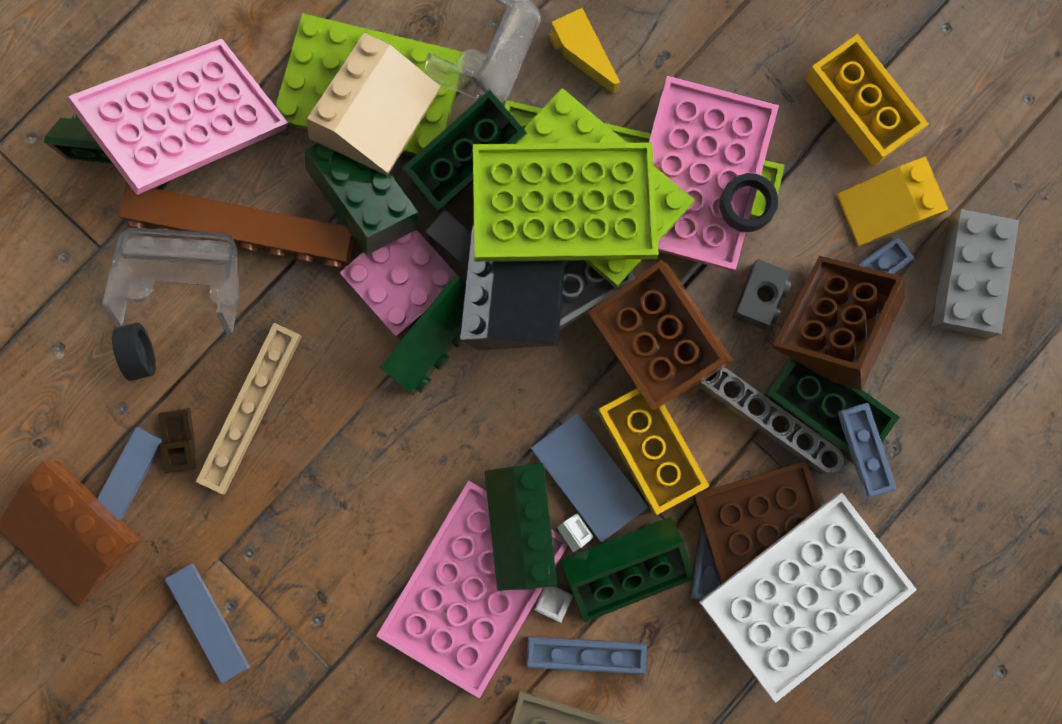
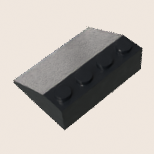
(512, 303)

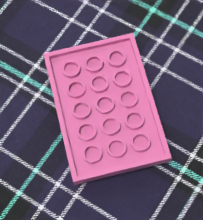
(177, 115)
(701, 144)
(451, 605)

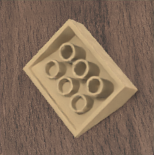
(372, 105)

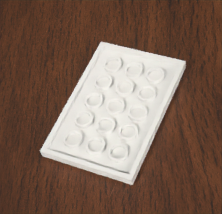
(807, 596)

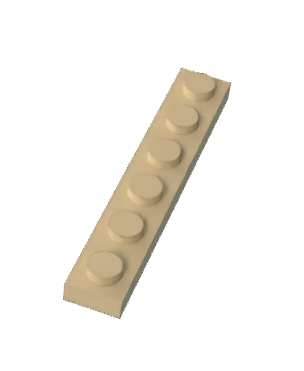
(248, 409)

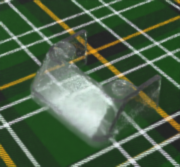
(498, 68)
(177, 258)

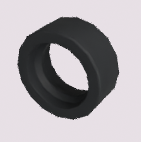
(758, 182)
(133, 351)

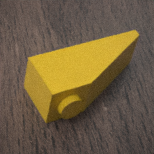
(583, 49)

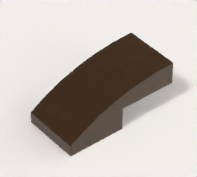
(178, 440)

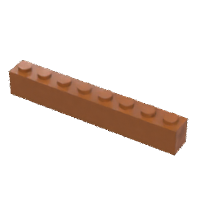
(246, 225)

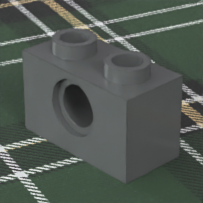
(750, 307)

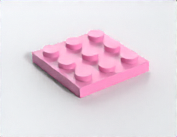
(399, 280)

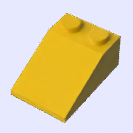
(892, 202)

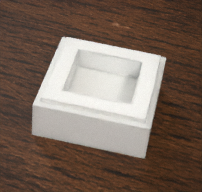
(575, 532)
(553, 602)

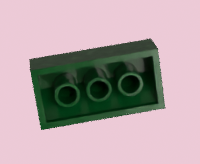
(74, 141)
(447, 161)
(429, 340)
(520, 527)
(628, 569)

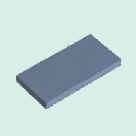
(589, 477)

